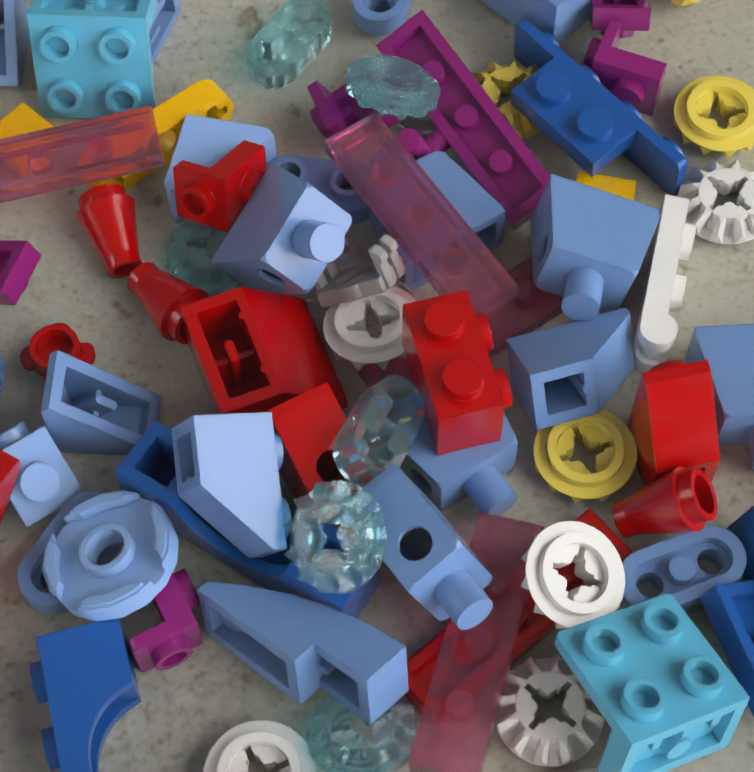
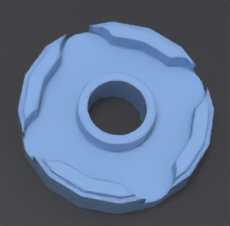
(127, 581)

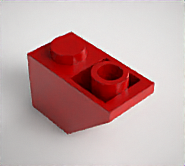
(675, 420)

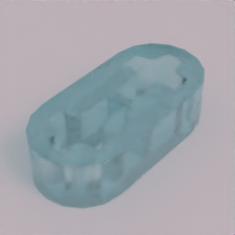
(296, 47)
(370, 421)

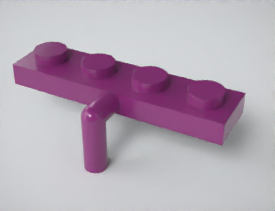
(468, 123)

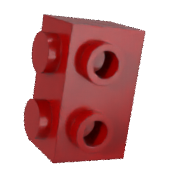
(454, 372)

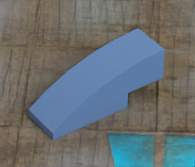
(307, 646)

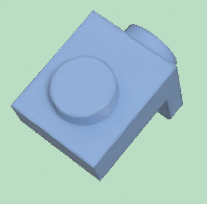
(44, 475)

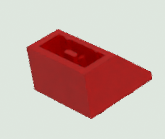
(256, 350)

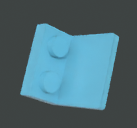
(92, 56)
(654, 685)

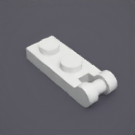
(663, 287)

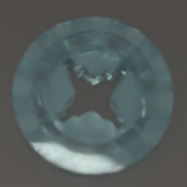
(392, 86)
(191, 261)
(361, 534)
(340, 749)

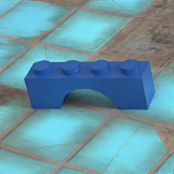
(152, 474)
(88, 686)

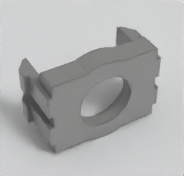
(364, 279)

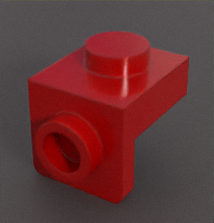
(220, 192)

